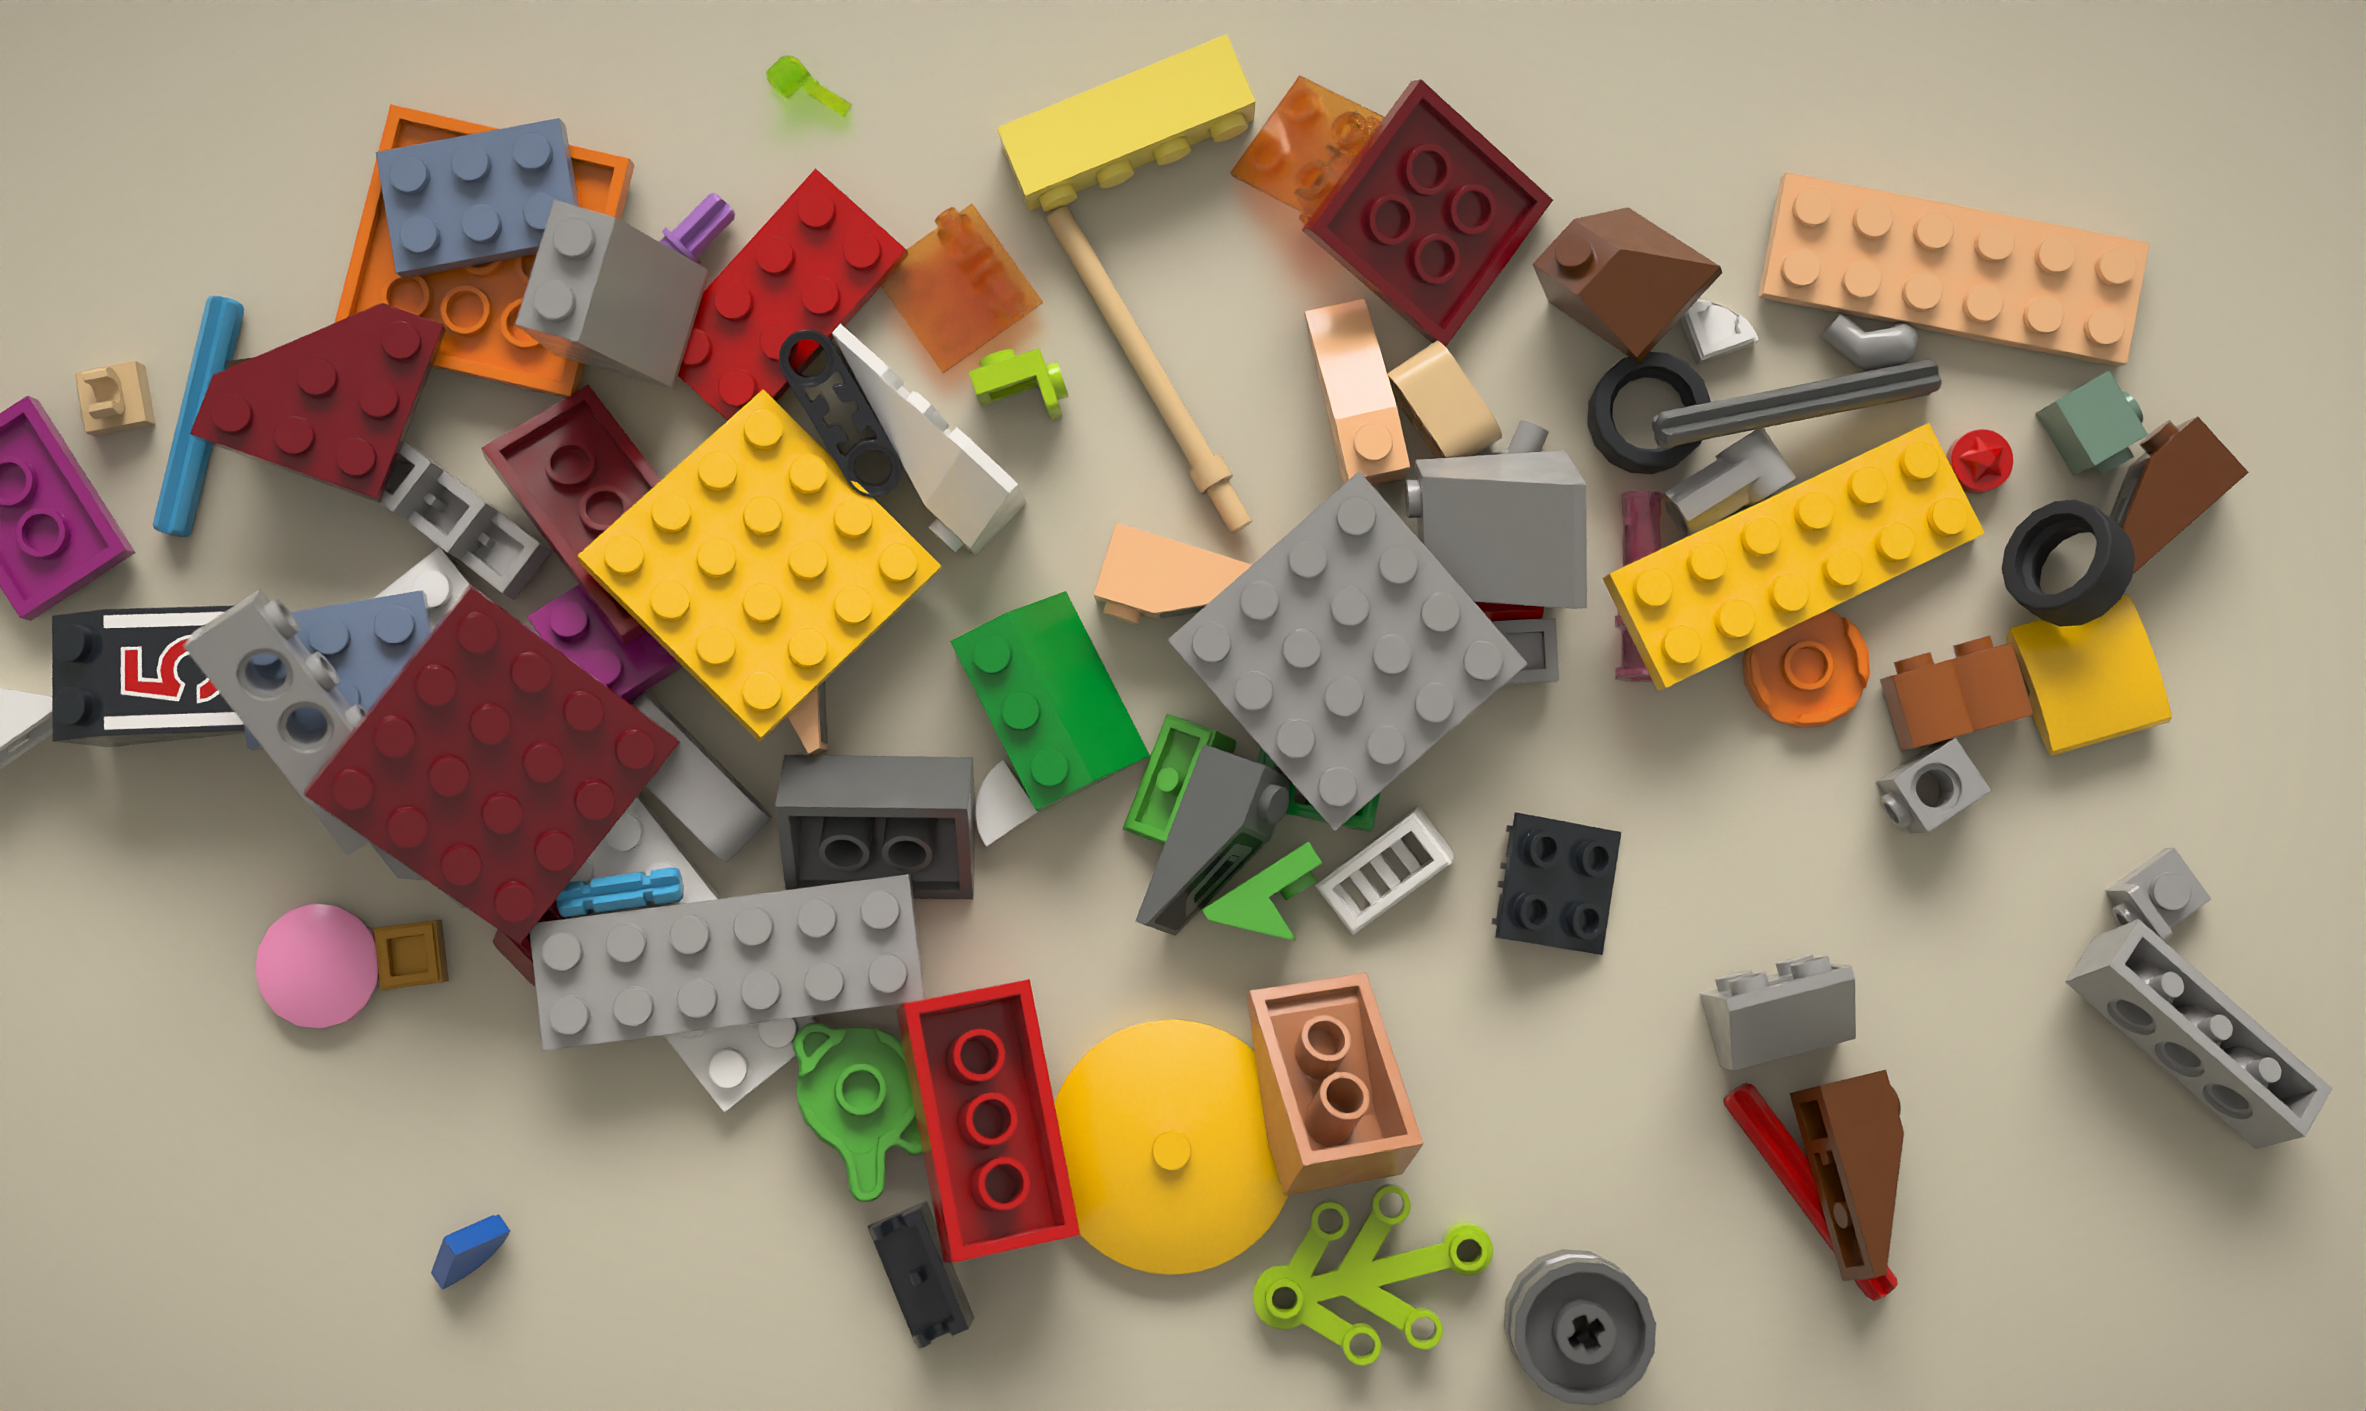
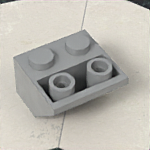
(1781, 1014)

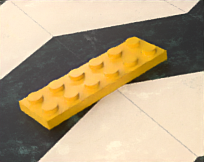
(1792, 556)

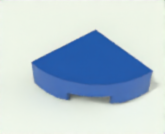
(468, 1250)

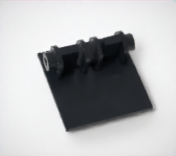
(1557, 883)

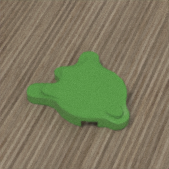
(856, 1099)

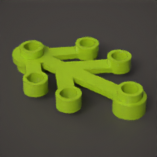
(1361, 1277)

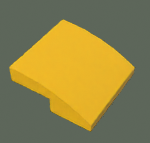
(2091, 678)

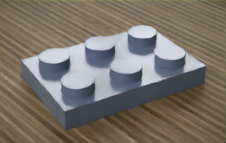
(474, 196)
(362, 642)

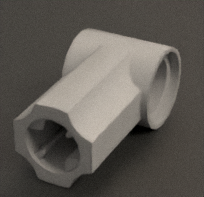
(1738, 478)

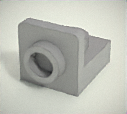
(2158, 894)

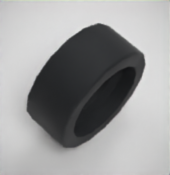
(1600, 411)
(2096, 590)

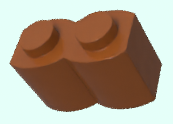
(1955, 695)

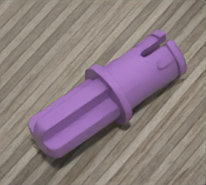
(699, 227)

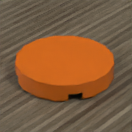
(1808, 671)

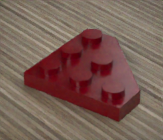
(327, 401)

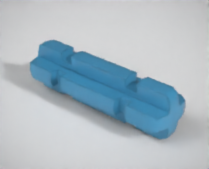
(621, 892)

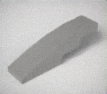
(462, 522)

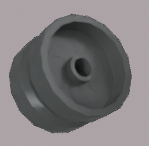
(1602, 1357)

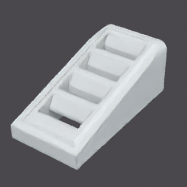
(1428, 837)

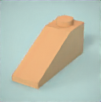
(1357, 393)

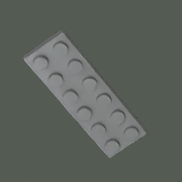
(727, 962)

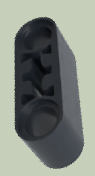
(835, 432)

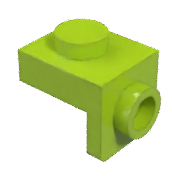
(1009, 374)

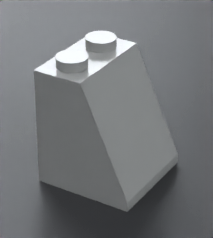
(611, 296)
(1505, 525)

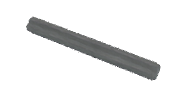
(1795, 403)

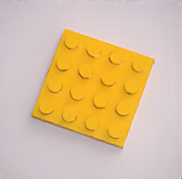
(759, 565)

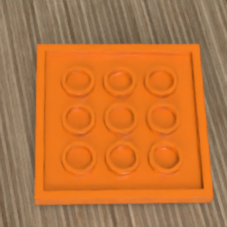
(479, 300)

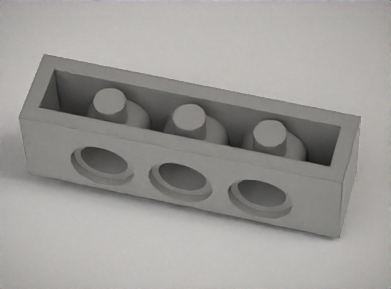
(266, 706)
(2199, 1035)

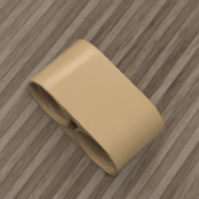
(1443, 404)

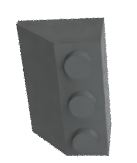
(878, 820)

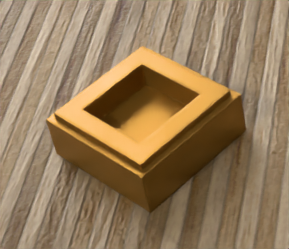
(411, 954)

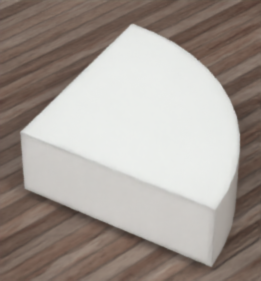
(1716, 331)
(1001, 804)

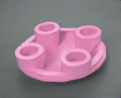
(317, 966)

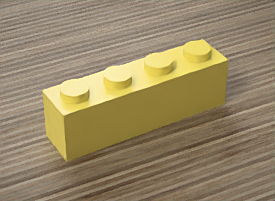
(1128, 124)

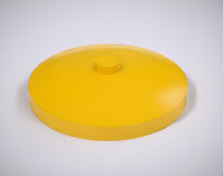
(1169, 1147)

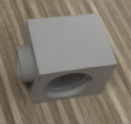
(1957, 781)

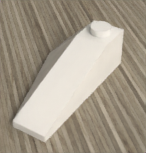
(950, 472)

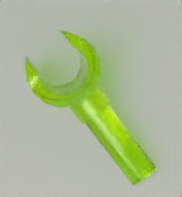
(789, 75)

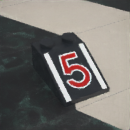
(131, 680)

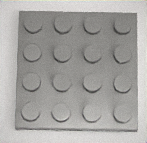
(1347, 651)

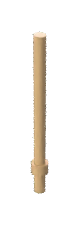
(1209, 471)

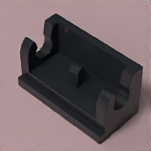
(920, 1279)

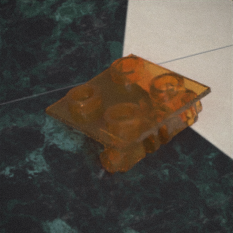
(1306, 146)
(959, 287)

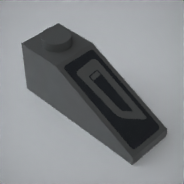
(1216, 831)

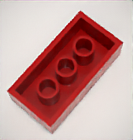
(987, 1121)

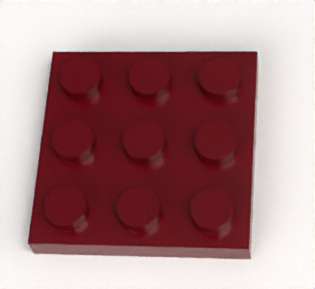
(1427, 213)

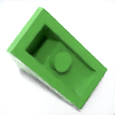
(1249, 903)

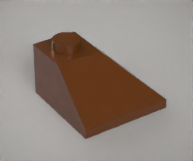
(1623, 278)

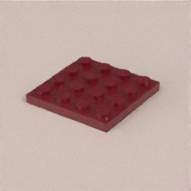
(492, 765)

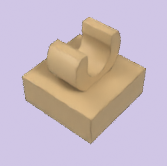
(115, 398)

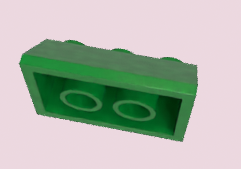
(1050, 699)

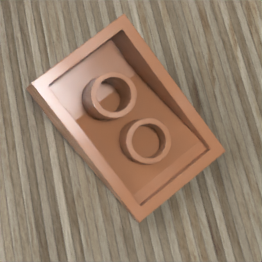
(1330, 1085)

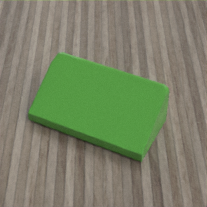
(1169, 775)

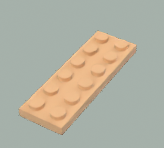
(1953, 270)

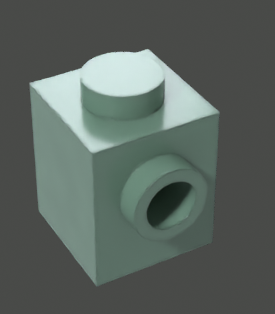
(2094, 425)

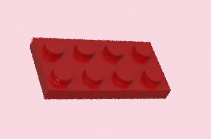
(799, 272)

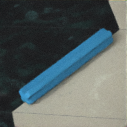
(189, 455)

